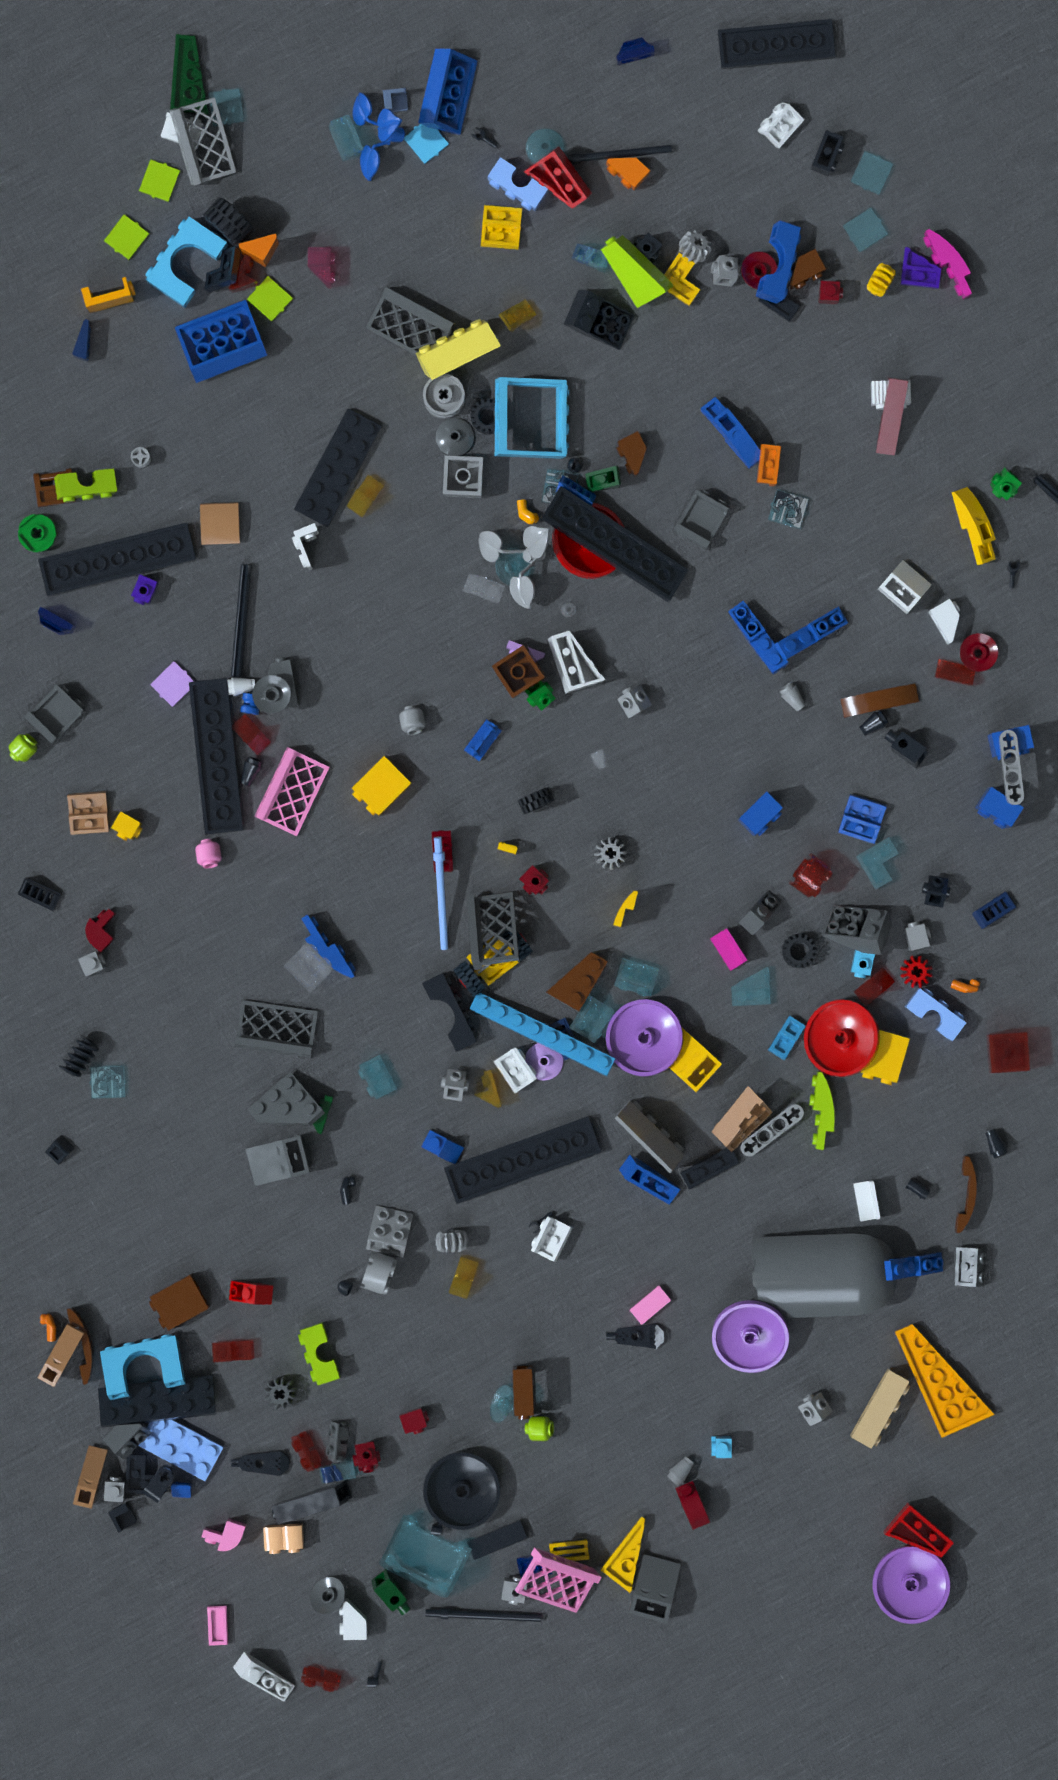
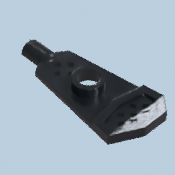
(644, 1333)
(269, 1466)

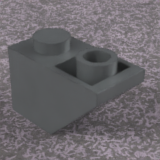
(760, 913)
(126, 1438)

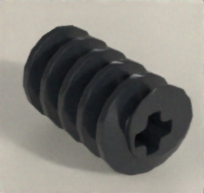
(79, 1057)

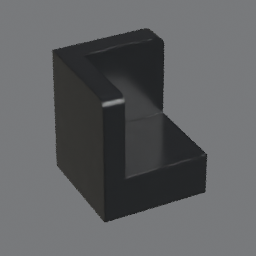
(122, 1516)

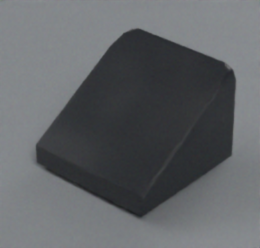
(59, 1149)

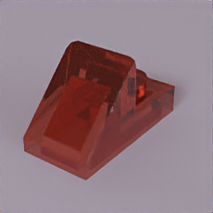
(243, 281)
(251, 734)
(874, 986)

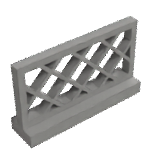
(186, 145)

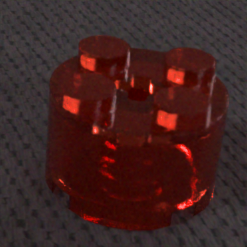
(811, 875)

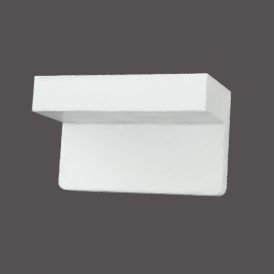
(866, 1200)

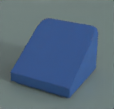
(181, 1489)

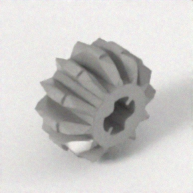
(694, 246)
(606, 858)
(451, 1241)

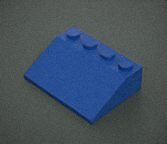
(220, 341)

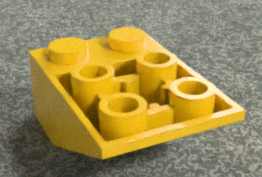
(694, 1063)

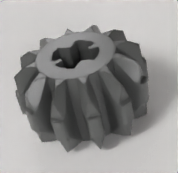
(281, 1400)

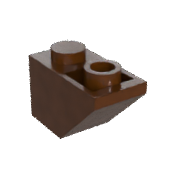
(807, 267)
(633, 451)

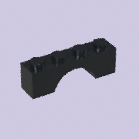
(439, 989)

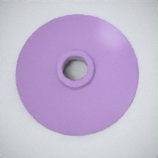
(547, 1071)

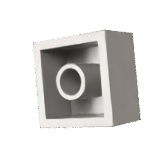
(463, 476)

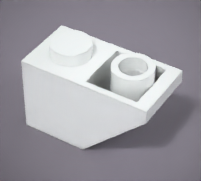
(354, 1622)

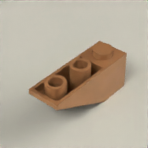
(60, 1355)
(90, 1477)

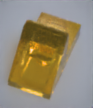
(517, 315)
(365, 496)
(491, 1095)
(463, 1277)

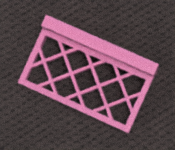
(275, 788)
(564, 1568)

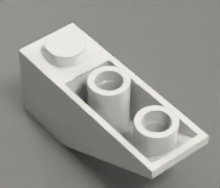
(263, 1676)

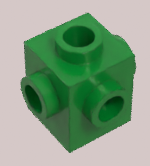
(1005, 484)
(541, 696)

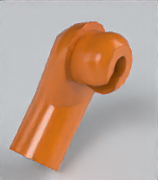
(965, 988)
(51, 1327)

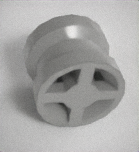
(140, 453)

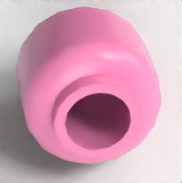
(208, 853)

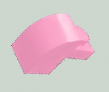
(229, 1538)

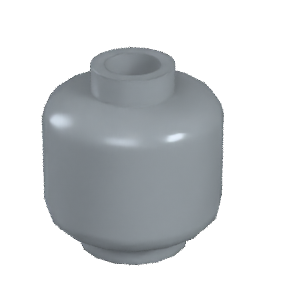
(412, 720)

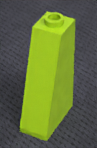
(635, 271)

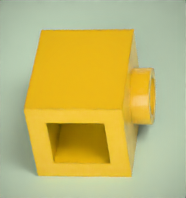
(127, 827)

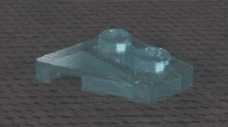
(752, 990)

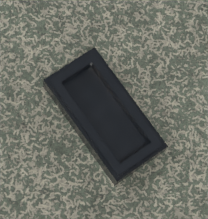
(786, 308)

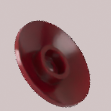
(760, 261)
(985, 645)

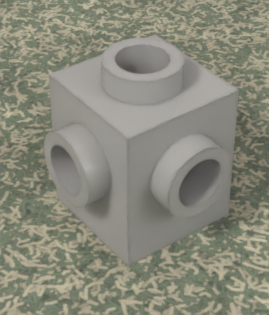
(725, 270)
(634, 701)
(454, 1084)
(814, 1408)
(508, 1591)

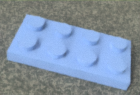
(182, 1447)

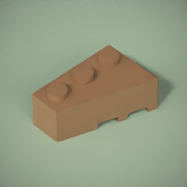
(741, 1119)

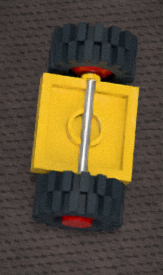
(493, 971)

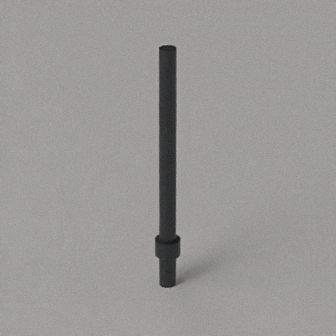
(577, 158)
(445, 1613)

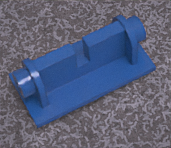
(482, 740)

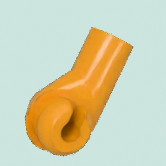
(526, 515)

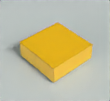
(507, 848)

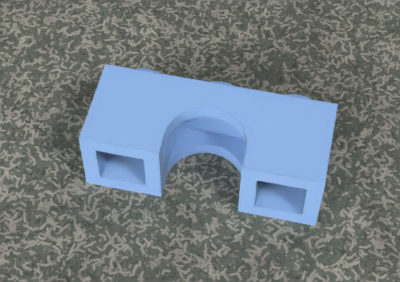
(530, 195)
(950, 1022)

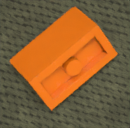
(768, 464)

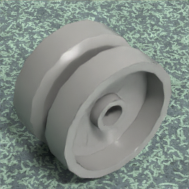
(444, 407)

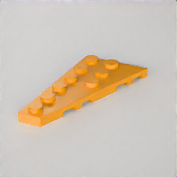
(944, 1391)

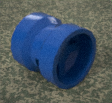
(249, 706)

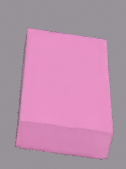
(650, 1305)
(217, 1625)

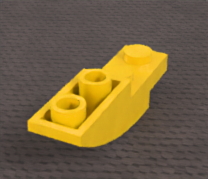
(977, 523)

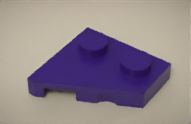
(918, 271)

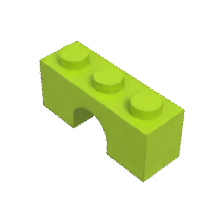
(69, 488)
(323, 1370)

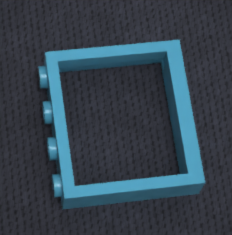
(562, 412)

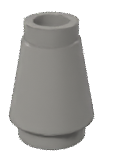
(792, 696)
(680, 1471)

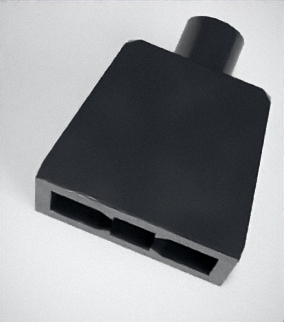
(913, 753)

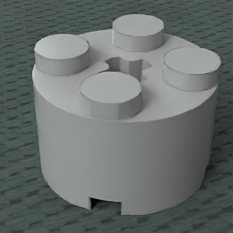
(378, 1273)

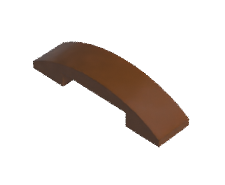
(879, 700)
(963, 1218)
(87, 1368)

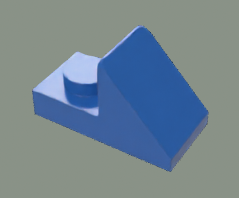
(442, 1147)

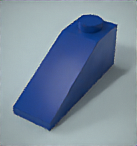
(648, 1179)

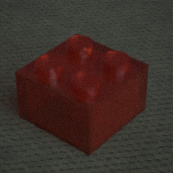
(1008, 1052)

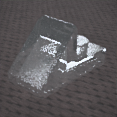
(484, 588)

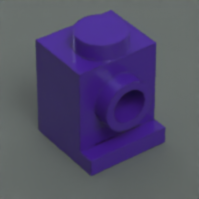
(151, 587)

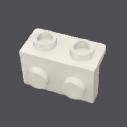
(515, 1069)
(551, 1238)

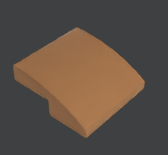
(219, 523)
(88, 812)

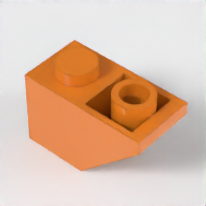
(629, 170)

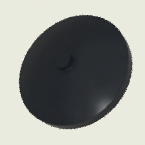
(461, 1490)

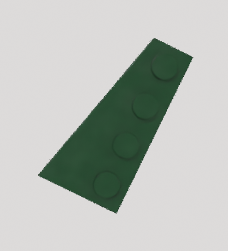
(186, 75)

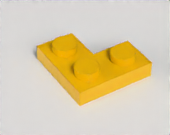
(676, 274)

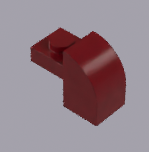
(446, 847)
(95, 931)
(692, 1505)

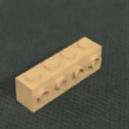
(879, 1408)

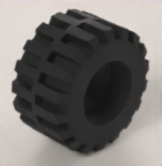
(228, 222)

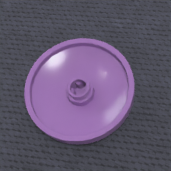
(644, 1037)
(750, 1336)
(911, 1585)

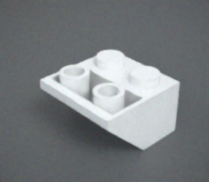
(904, 587)

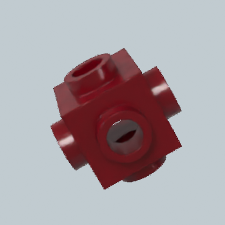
(533, 873)
(363, 1451)

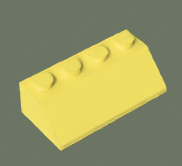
(457, 349)

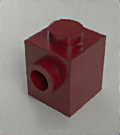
(830, 292)
(414, 1420)

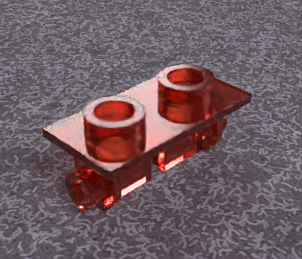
(301, 1445)
(314, 1679)

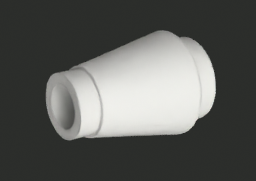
(240, 685)

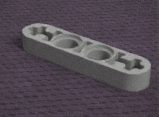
(1014, 767)
(774, 1133)

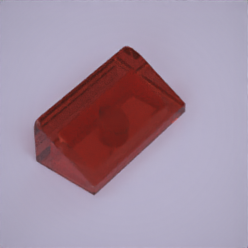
(954, 673)

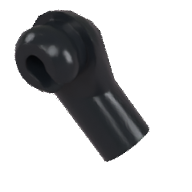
(345, 1189)

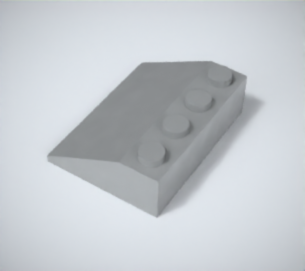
(649, 1136)

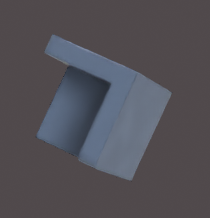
(395, 99)

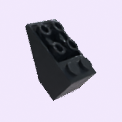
(599, 319)

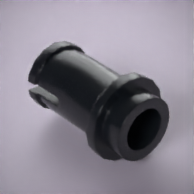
(918, 1188)

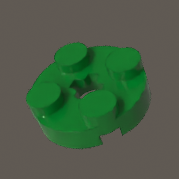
(39, 522)

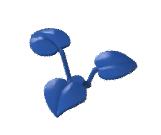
(387, 128)

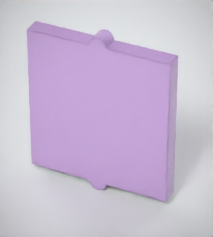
(172, 684)

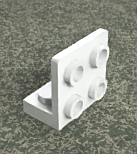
(308, 534)

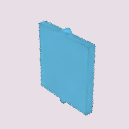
(426, 142)

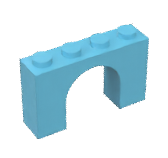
(189, 235)
(117, 1360)

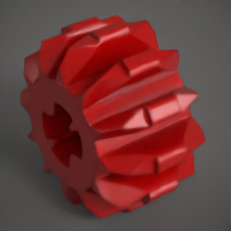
(919, 965)

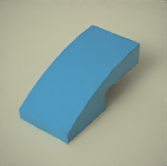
(786, 1037)

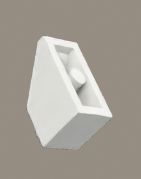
(946, 619)

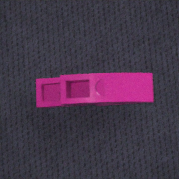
(946, 255)

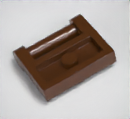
(47, 495)

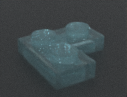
(873, 860)

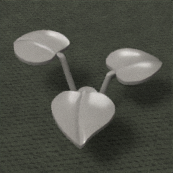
(536, 541)

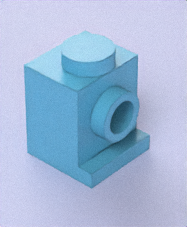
(858, 957)
(721, 1446)

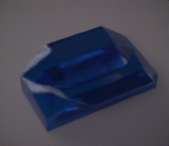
(634, 50)
(54, 622)

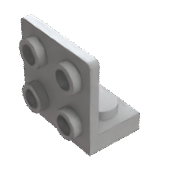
(389, 1231)

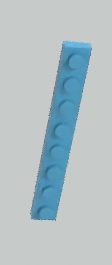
(542, 1034)

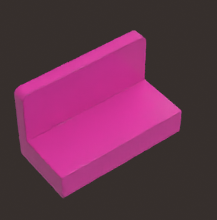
(728, 949)

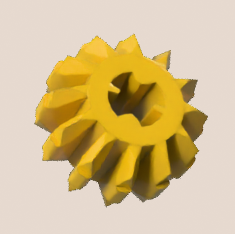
(881, 280)

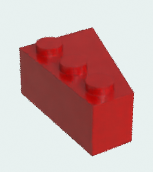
(560, 177)
(918, 1531)

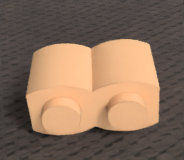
(283, 1537)

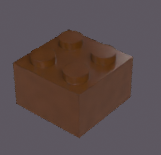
(519, 671)

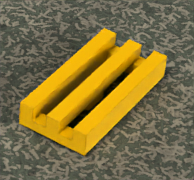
(569, 1551)

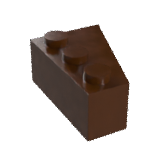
(578, 982)

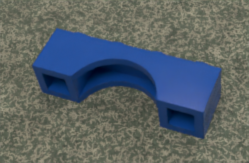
(784, 239)

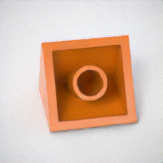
(260, 249)

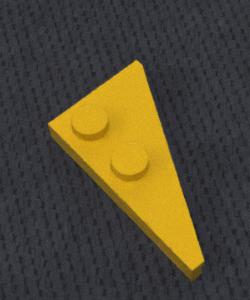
(623, 1561)

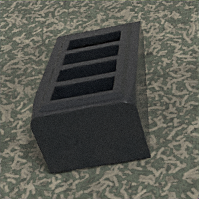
(24, 886)

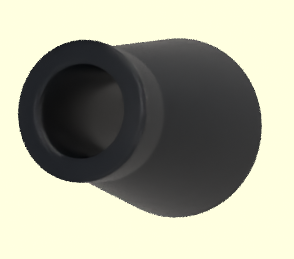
(874, 723)
(250, 771)
(996, 1144)

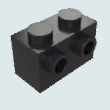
(827, 152)

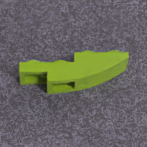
(823, 1102)

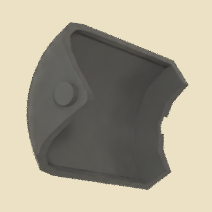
(822, 1274)

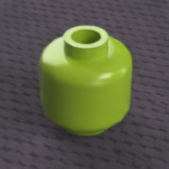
(22, 747)
(539, 1428)

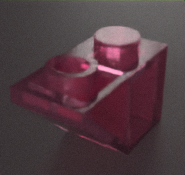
(320, 264)

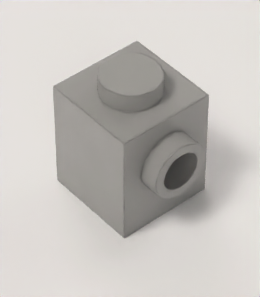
(917, 935)
(92, 963)
(114, 1489)

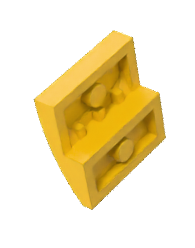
(501, 227)
(627, 904)

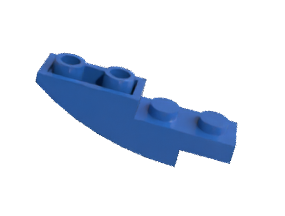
(732, 431)
(811, 633)
(757, 637)
(332, 953)
(913, 1266)

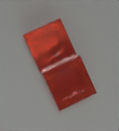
(233, 1350)

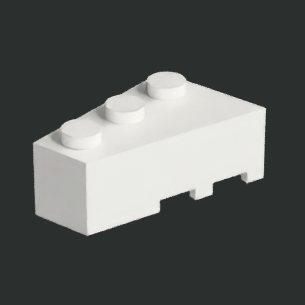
(572, 663)

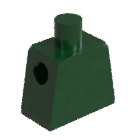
(385, 1587)

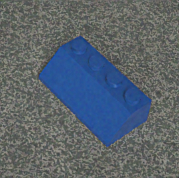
(447, 91)

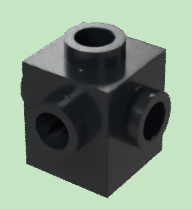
(651, 243)
(936, 891)

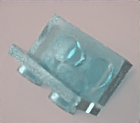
(592, 1019)

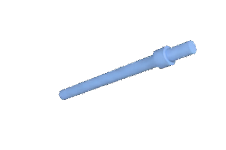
(439, 857)

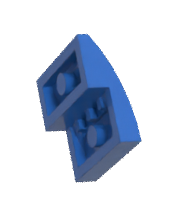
(862, 818)

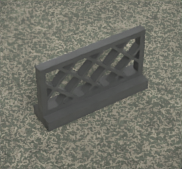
(413, 308)
(476, 934)
(272, 1045)

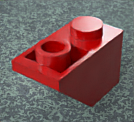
(251, 1293)

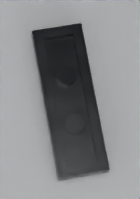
(709, 1167)
(497, 1539)

